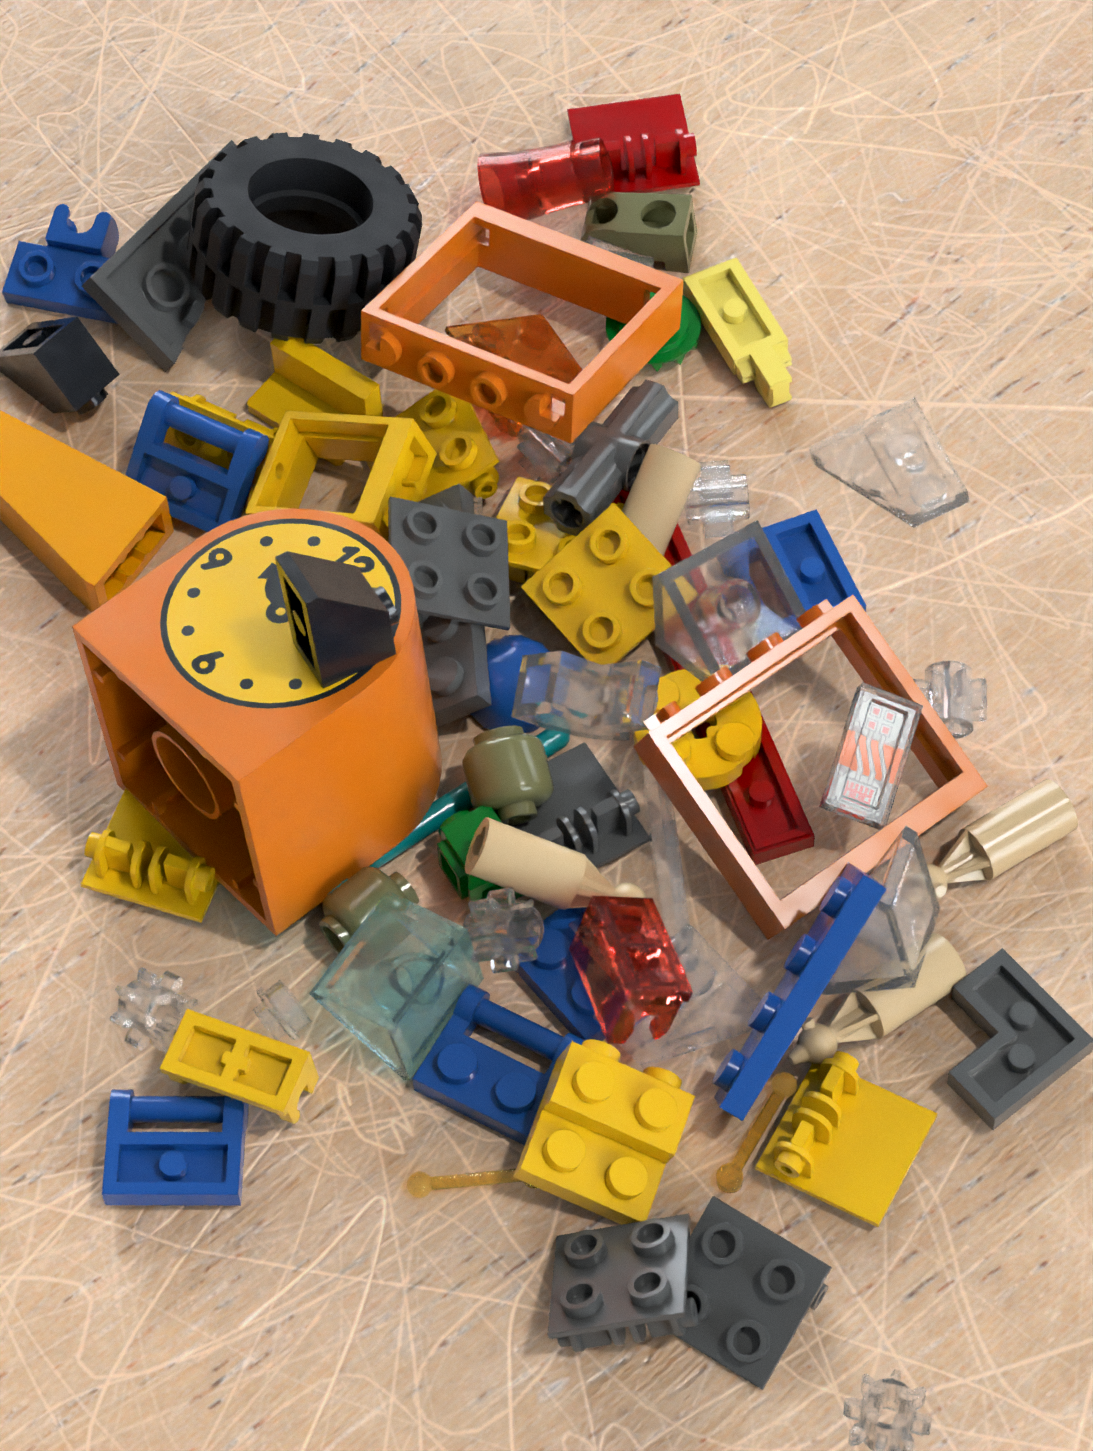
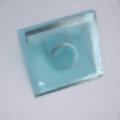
(399, 981)

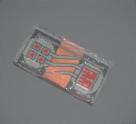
(871, 756)

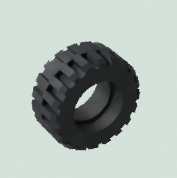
(299, 234)

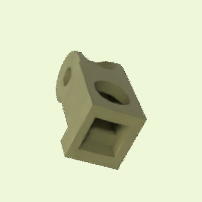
(646, 225)

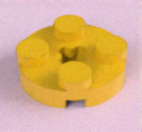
(728, 742)

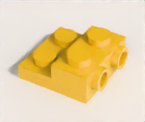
(604, 1132)

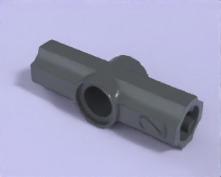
(609, 457)

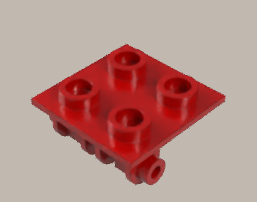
(644, 140)

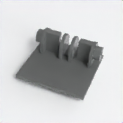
(453, 562)
(587, 810)
(620, 1281)
(748, 1291)

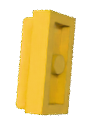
(312, 382)

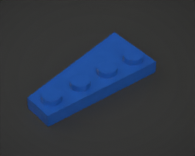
(806, 976)

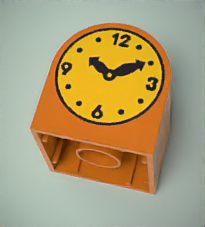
(234, 733)

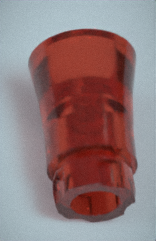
(546, 177)

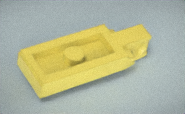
(742, 328)

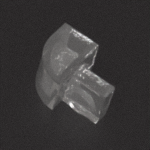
(586, 697)

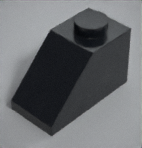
(58, 365)
(335, 616)

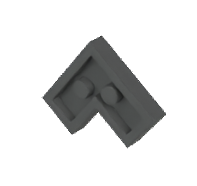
(1028, 1045)

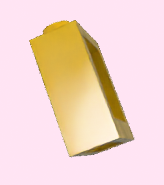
(394, 444)

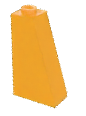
(78, 513)

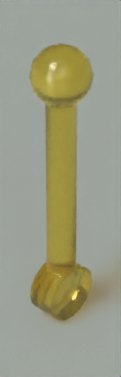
(730, 1175)
(421, 1183)

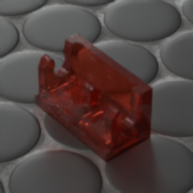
(629, 966)

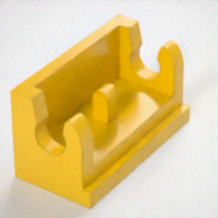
(240, 1064)

